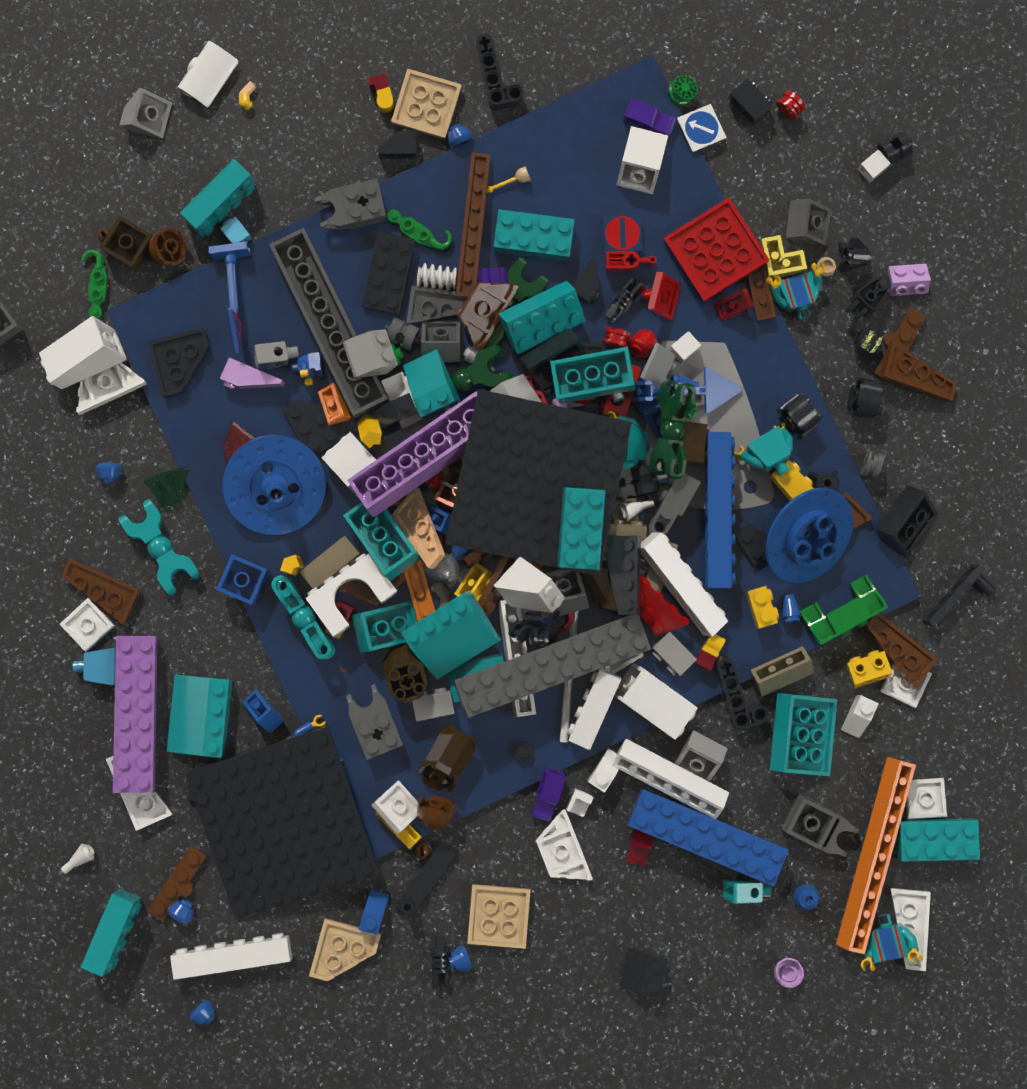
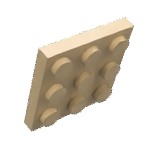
(426, 104)
(498, 916)

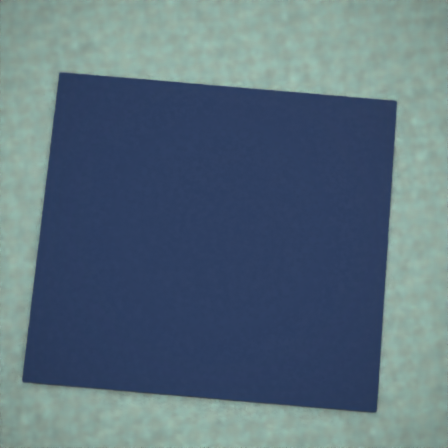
(573, 166)

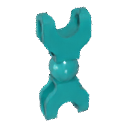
(159, 547)
(303, 617)

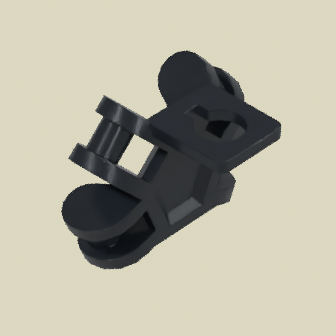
(525, 628)

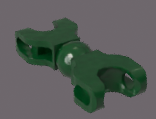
(524, 291)
(479, 372)
(674, 411)

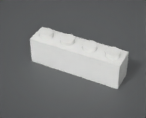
(594, 708)

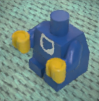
(309, 366)

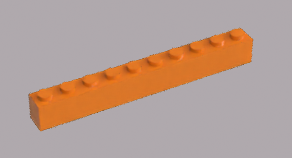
(875, 855)

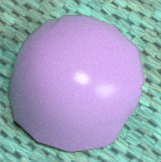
(788, 973)

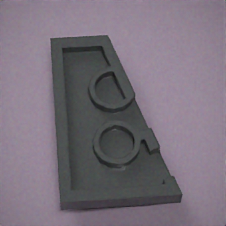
(432, 304)

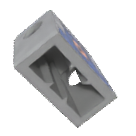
(266, 358)

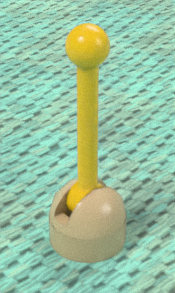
(521, 176)

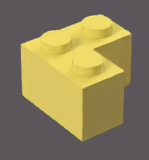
(780, 263)

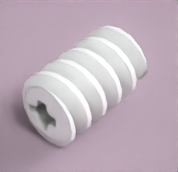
(437, 277)

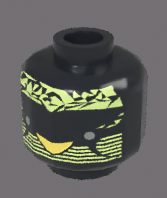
(868, 343)

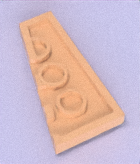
(418, 527)

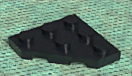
(177, 359)
(312, 426)

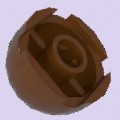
(168, 246)
(436, 811)

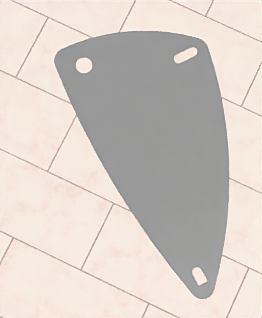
(731, 416)

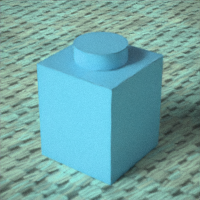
(235, 231)

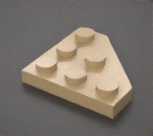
(341, 948)

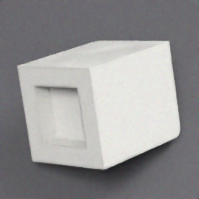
(874, 166)
(685, 347)
(579, 802)

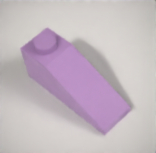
(245, 377)

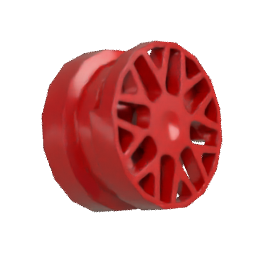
(790, 105)
(616, 338)

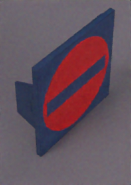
(622, 232)

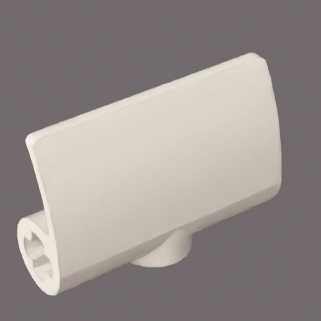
(207, 74)

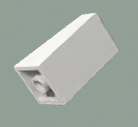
(82, 353)
(655, 701)

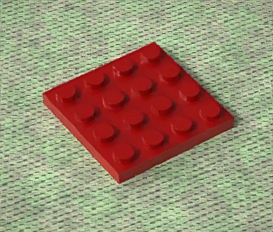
(716, 249)

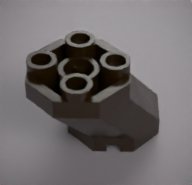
(601, 589)
(404, 673)
(447, 759)

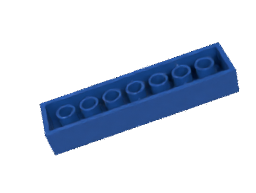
(718, 511)
(707, 837)

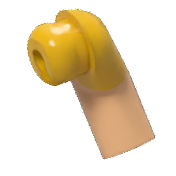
(244, 95)

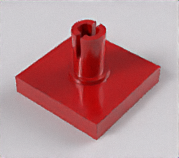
(662, 296)

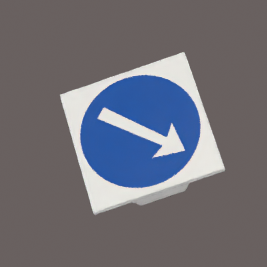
(701, 128)

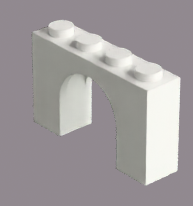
(365, 571)

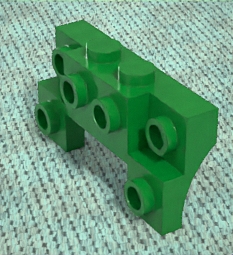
(851, 614)

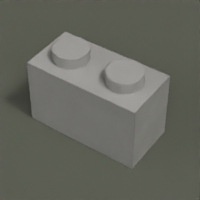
(674, 654)
(434, 705)

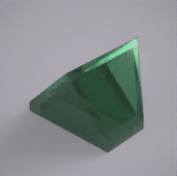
(168, 485)

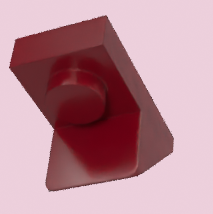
(734, 305)
(639, 848)

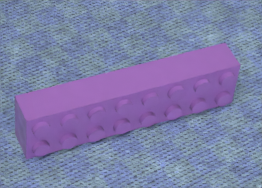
(415, 459)
(135, 714)

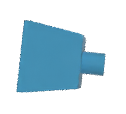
(98, 666)

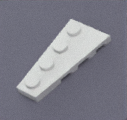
(143, 807)
(913, 912)

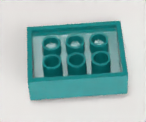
(451, 635)
(199, 716)
(803, 734)

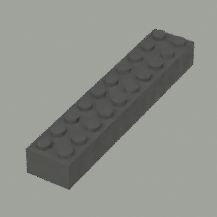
(326, 319)
(551, 665)

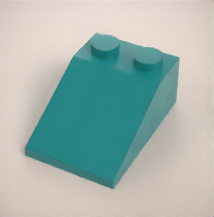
(430, 384)
(383, 626)
(470, 667)

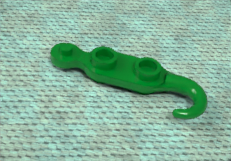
(417, 231)
(97, 283)

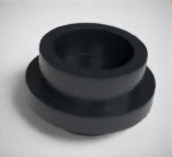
(523, 751)

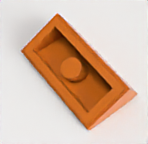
(334, 404)

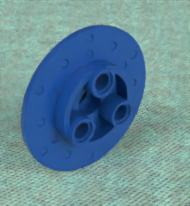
(286, 509)
(809, 535)

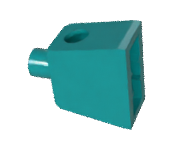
(745, 891)

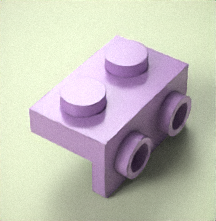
(909, 279)

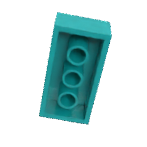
(218, 198)
(533, 235)
(542, 317)
(593, 375)
(581, 528)
(383, 540)
(938, 840)
(111, 932)

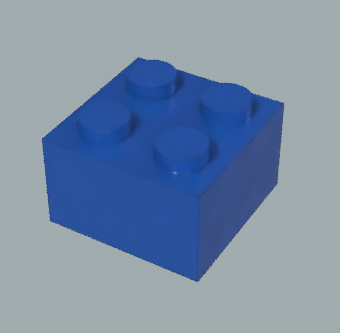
(243, 580)

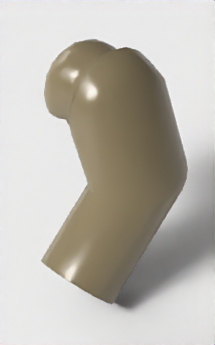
(442, 592)

